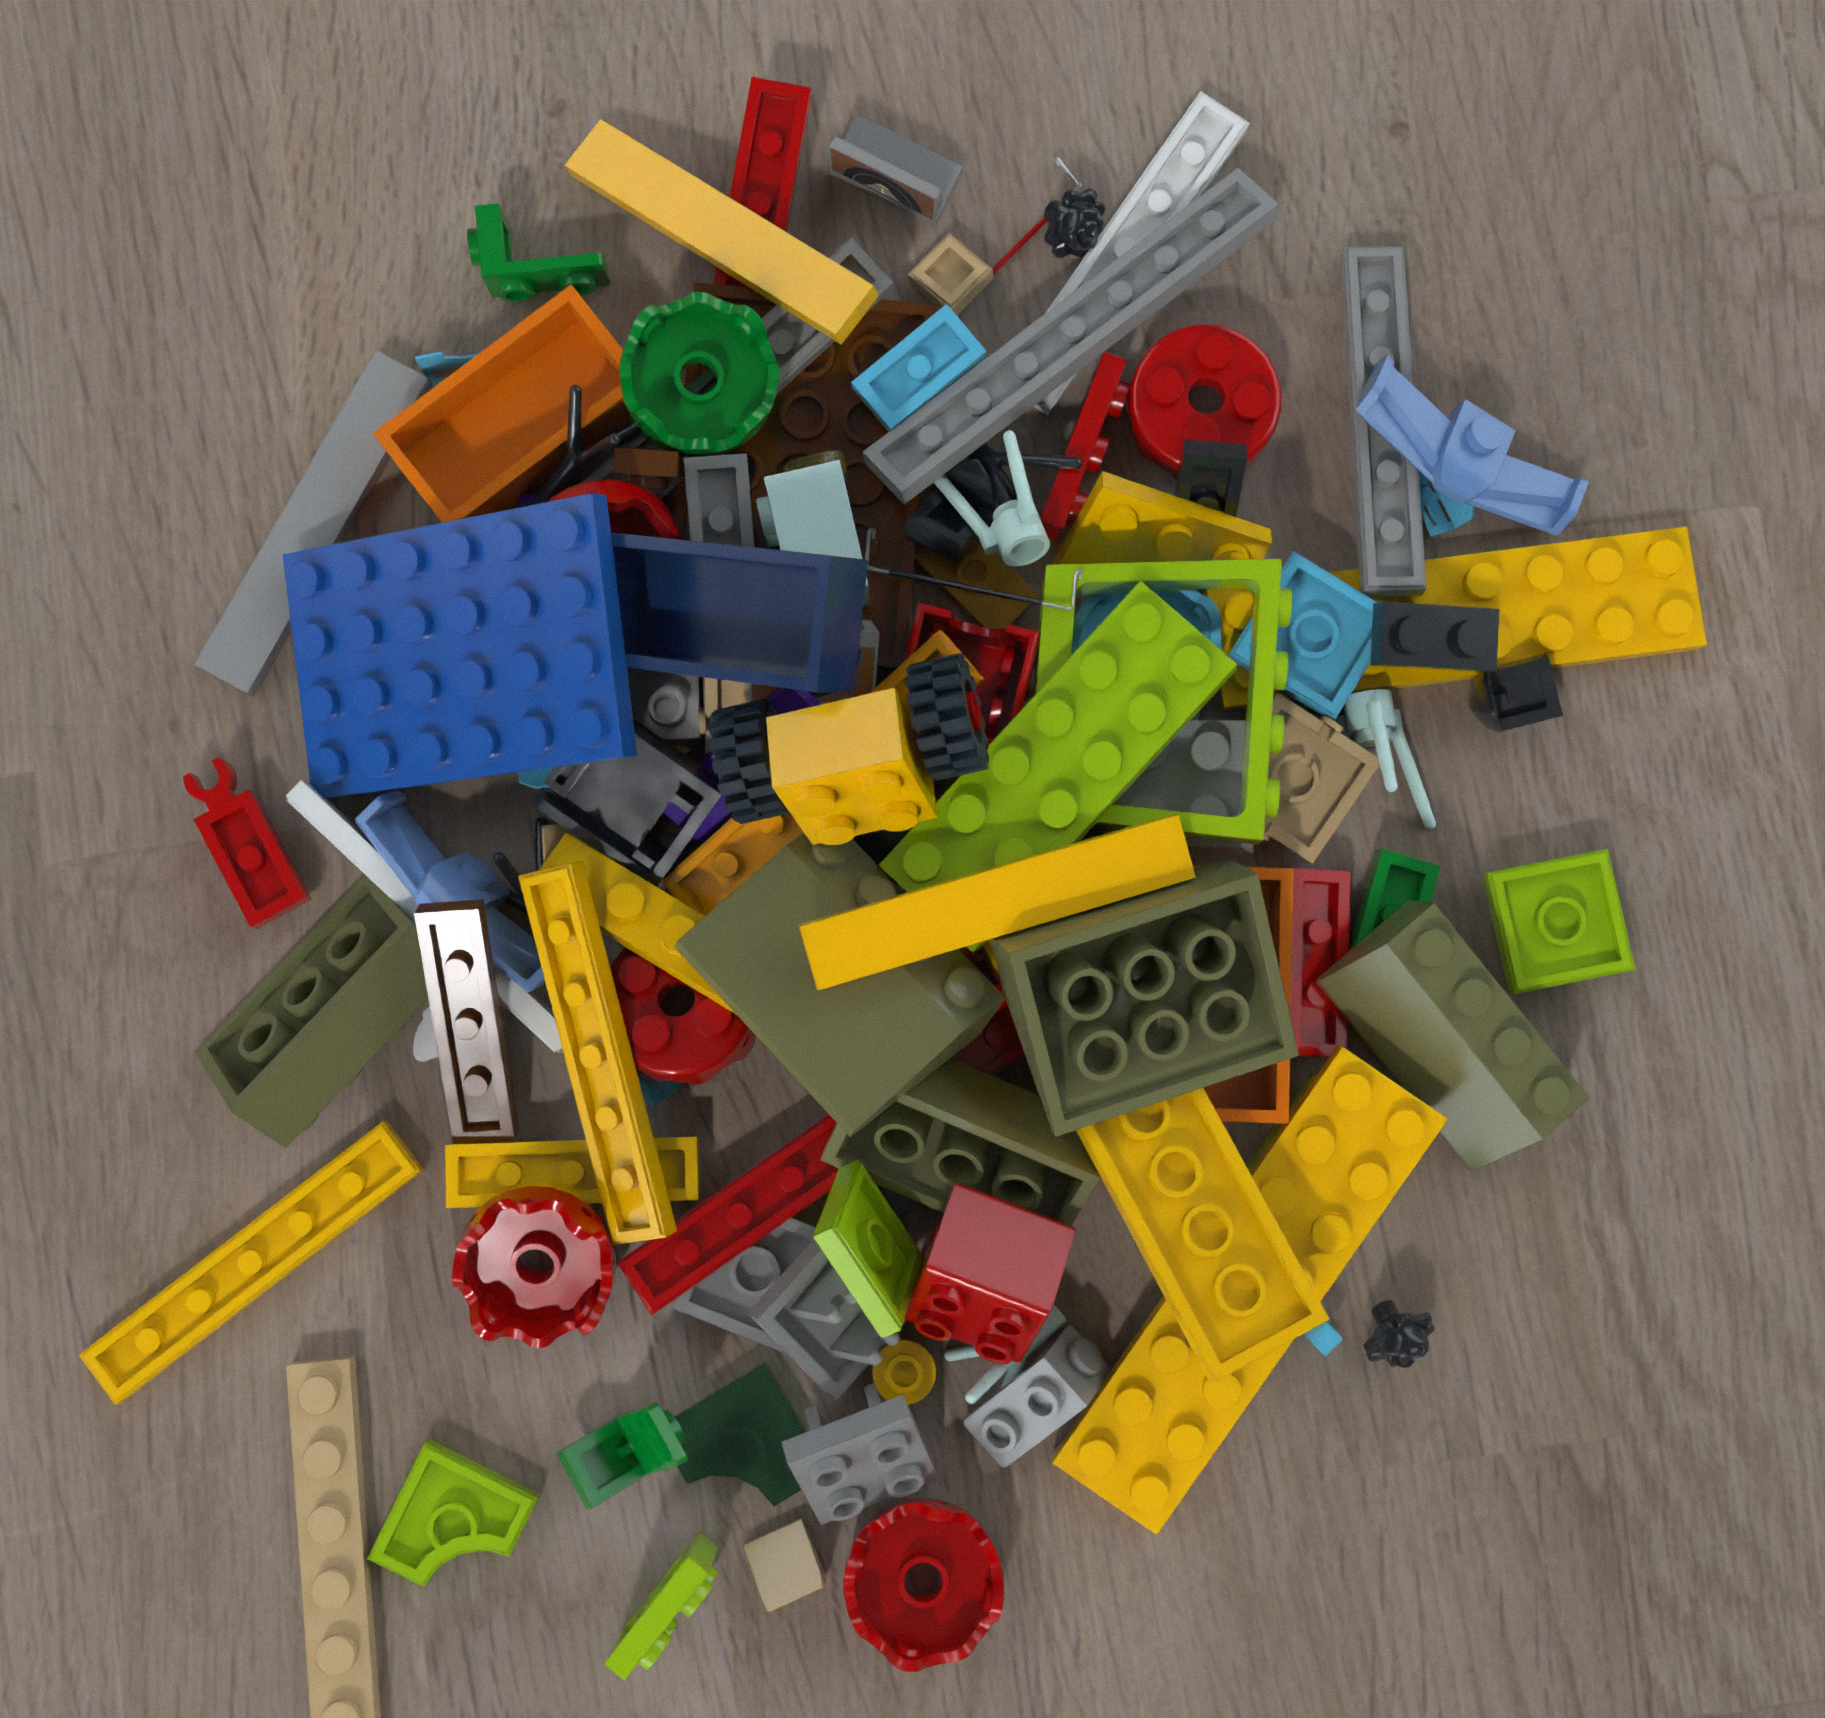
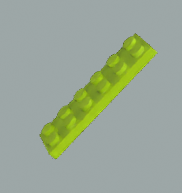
(1070, 746)

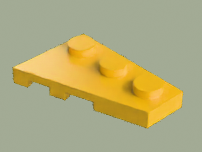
(1142, 524)

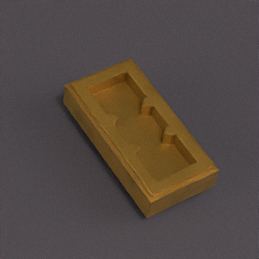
(980, 571)

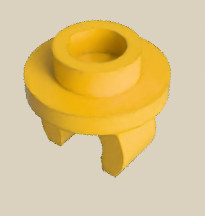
(905, 1371)

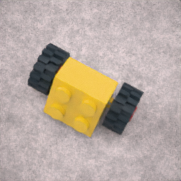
(854, 759)

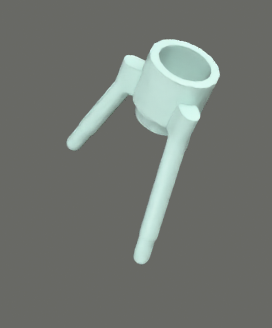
(1016, 523)
(1375, 723)

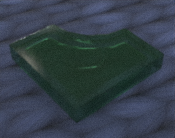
(741, 1434)

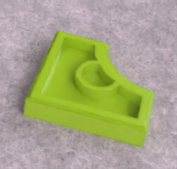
(448, 1511)

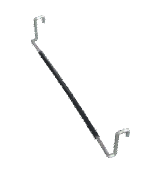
(970, 587)

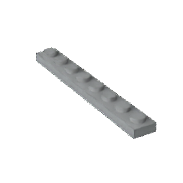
(1070, 335)

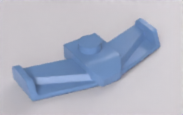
(1467, 454)
(458, 878)

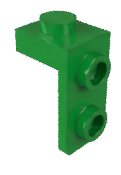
(521, 280)
(623, 1452)

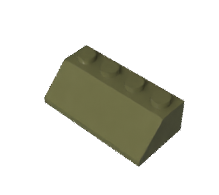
(319, 1015)
(1452, 1035)
(971, 1133)

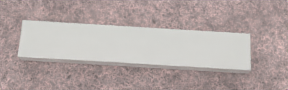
(1169, 184)
(360, 851)

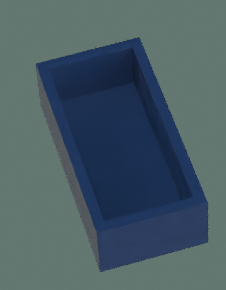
(740, 612)

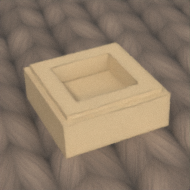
(951, 275)

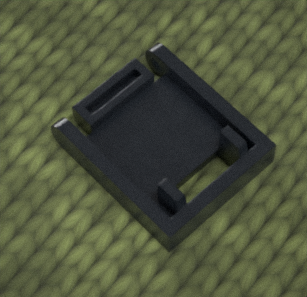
(621, 799)

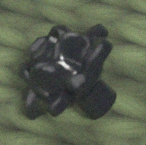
(1074, 223)
(1398, 1336)

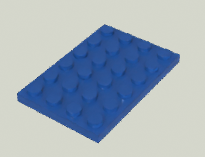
(461, 649)

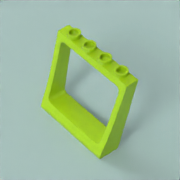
(1266, 672)

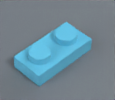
(919, 368)

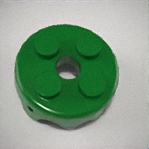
(708, 333)

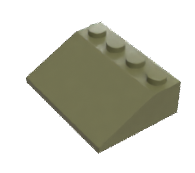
(1147, 996)
(848, 1043)

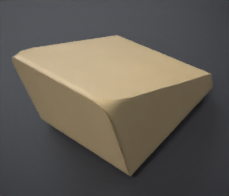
(785, 1565)

